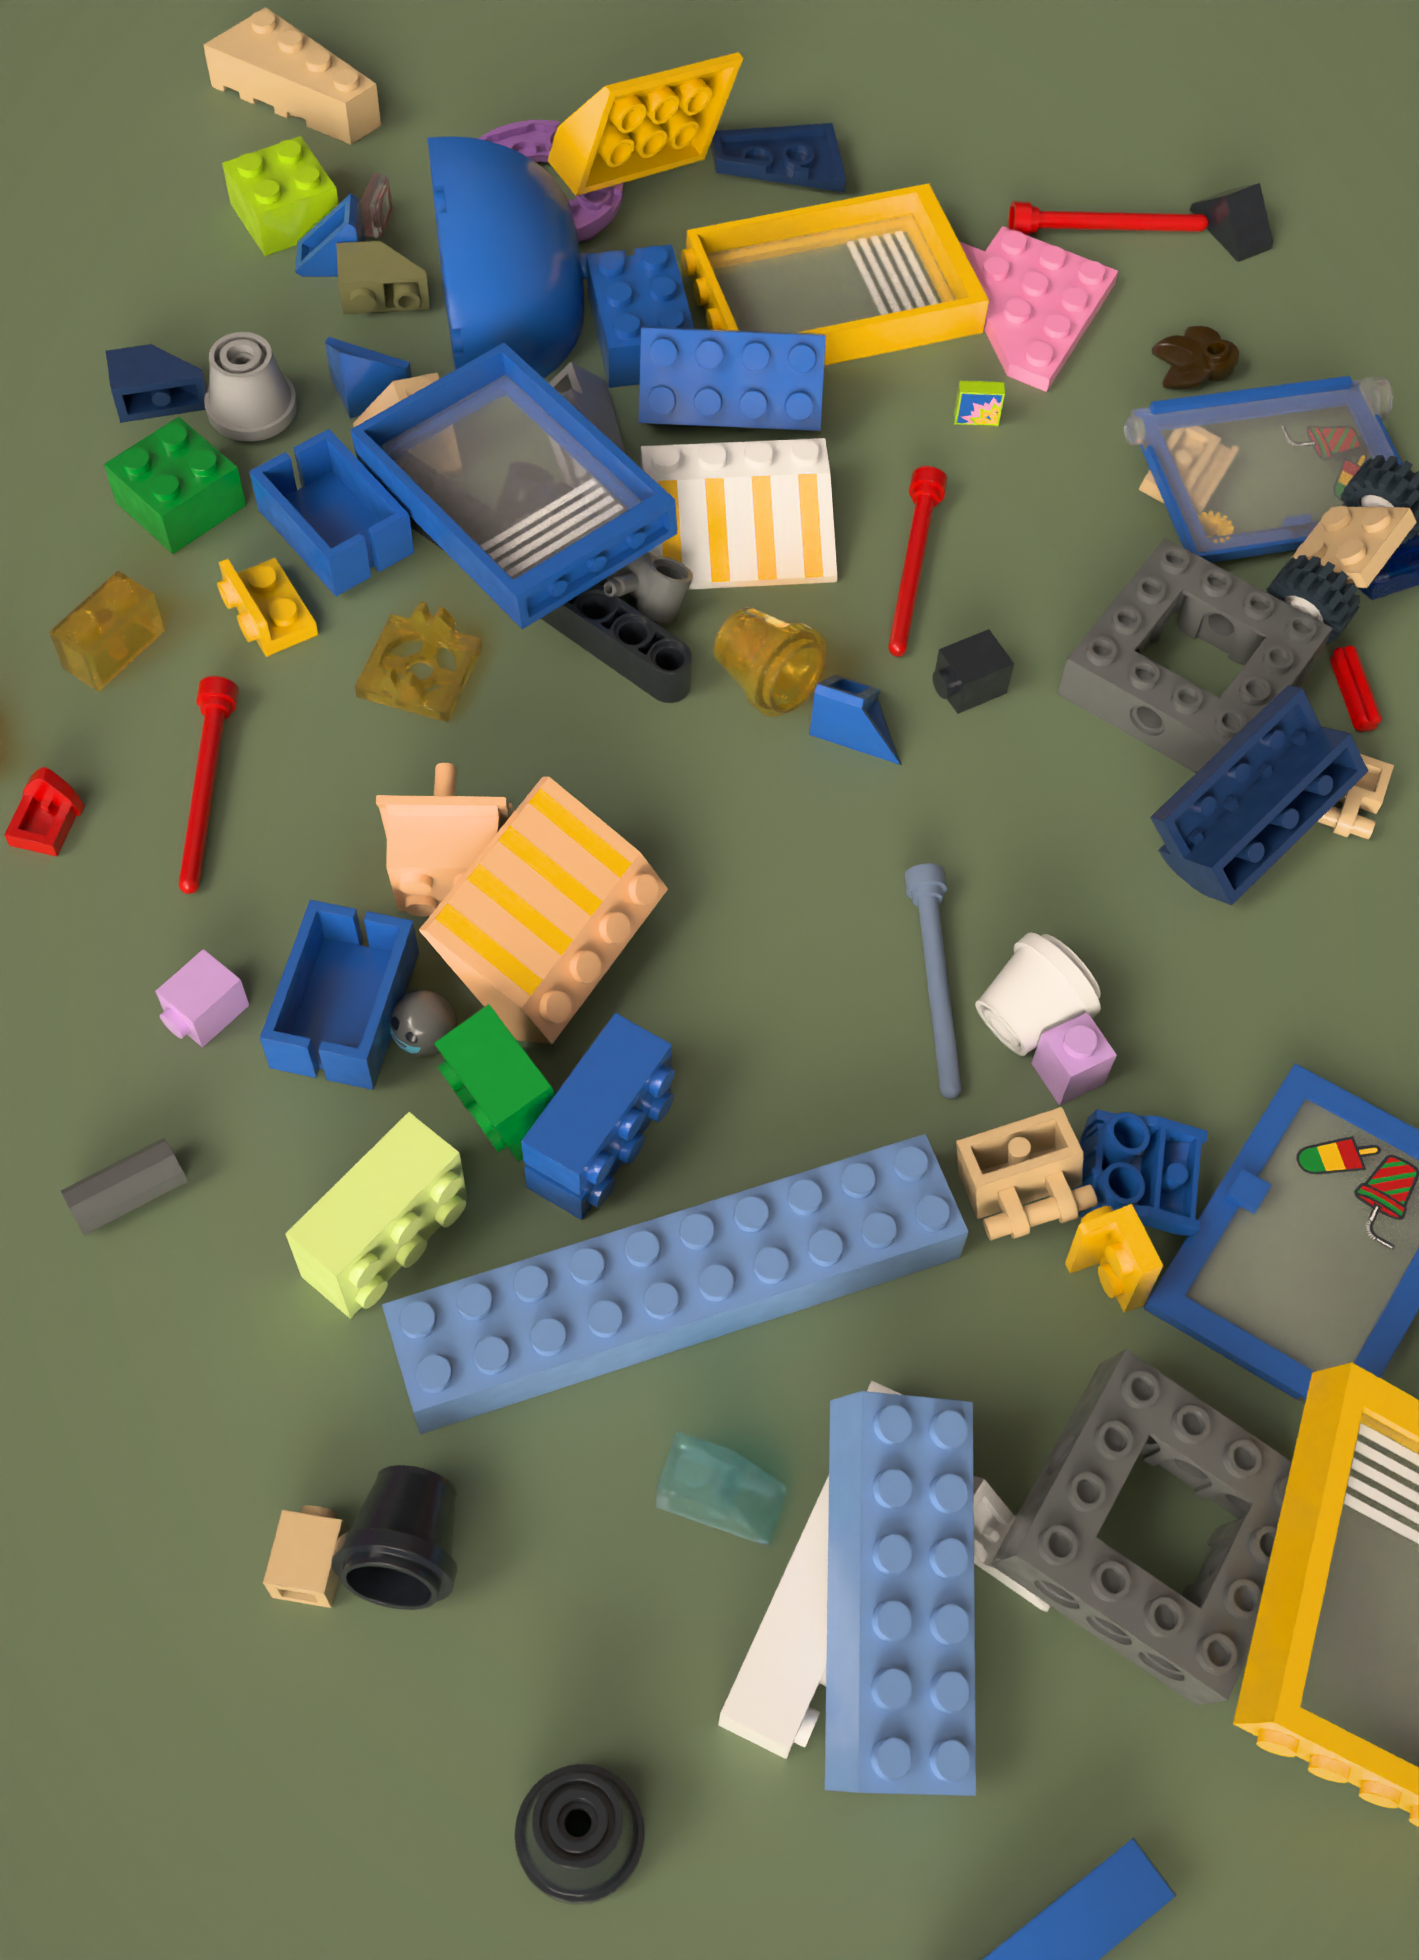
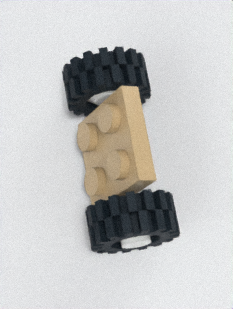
(1351, 543)

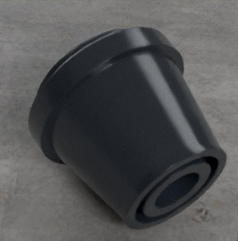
(401, 1541)
(585, 1866)

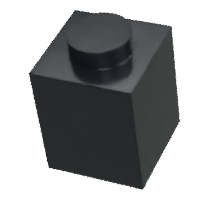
(972, 671)

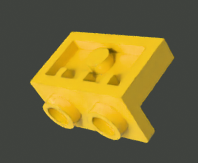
(267, 606)
(1123, 1251)

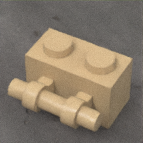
(1022, 1165)

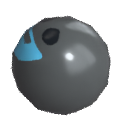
(421, 1020)

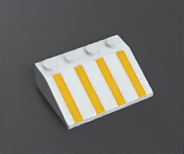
(748, 511)

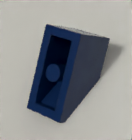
(153, 383)

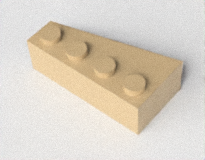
(295, 74)

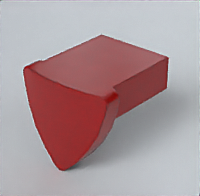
(44, 814)

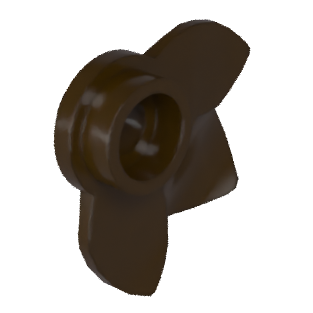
(1196, 357)

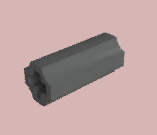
(124, 1186)

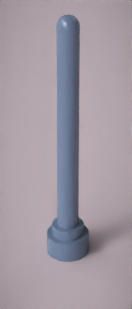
(926, 888)

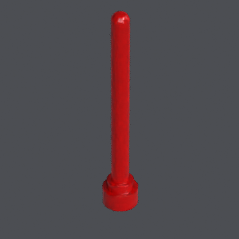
(1028, 219)
(926, 490)
(216, 700)

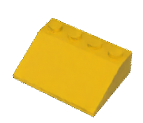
(643, 125)

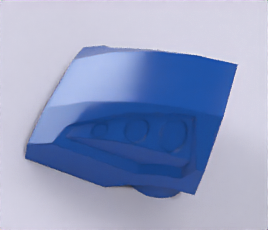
(1146, 1163)

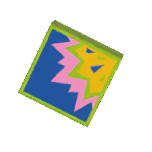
(979, 403)

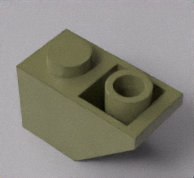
(379, 279)

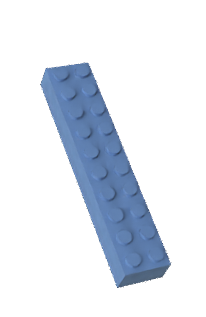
(673, 1282)

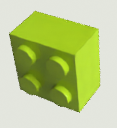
(279, 193)

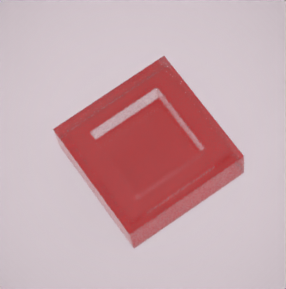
(376, 205)

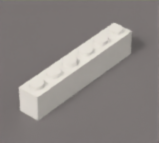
(790, 1648)

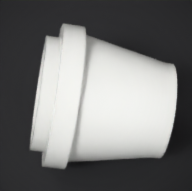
(1037, 992)

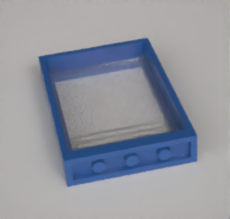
(515, 484)

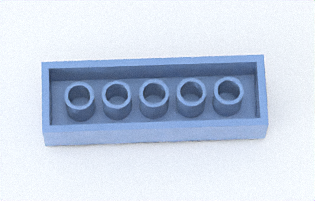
(900, 1596)

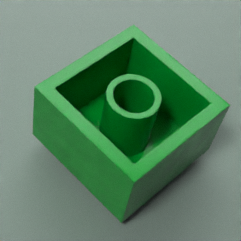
(175, 484)
(494, 1079)

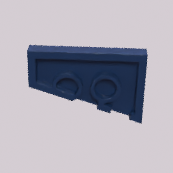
(782, 154)

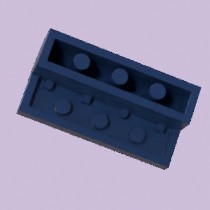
(1256, 797)

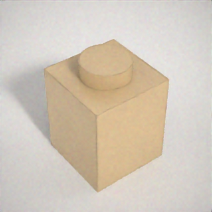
(302, 1556)

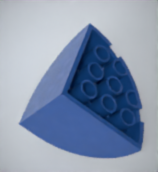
(506, 253)

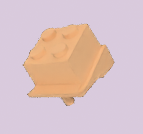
(436, 839)

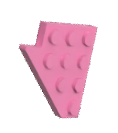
(1037, 302)

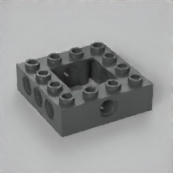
(1156, 705)
(1052, 1549)

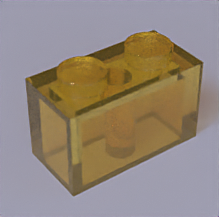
(107, 630)

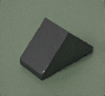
(1238, 220)

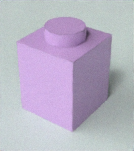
(201, 999)
(1073, 1058)

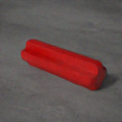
(1355, 688)

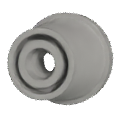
(247, 389)

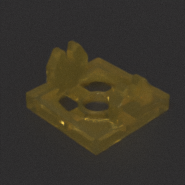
(409, 691)

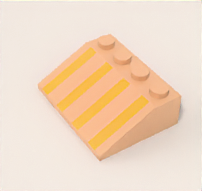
(544, 912)

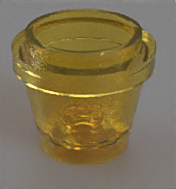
(771, 659)

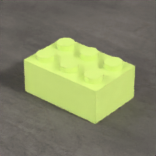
(379, 1216)

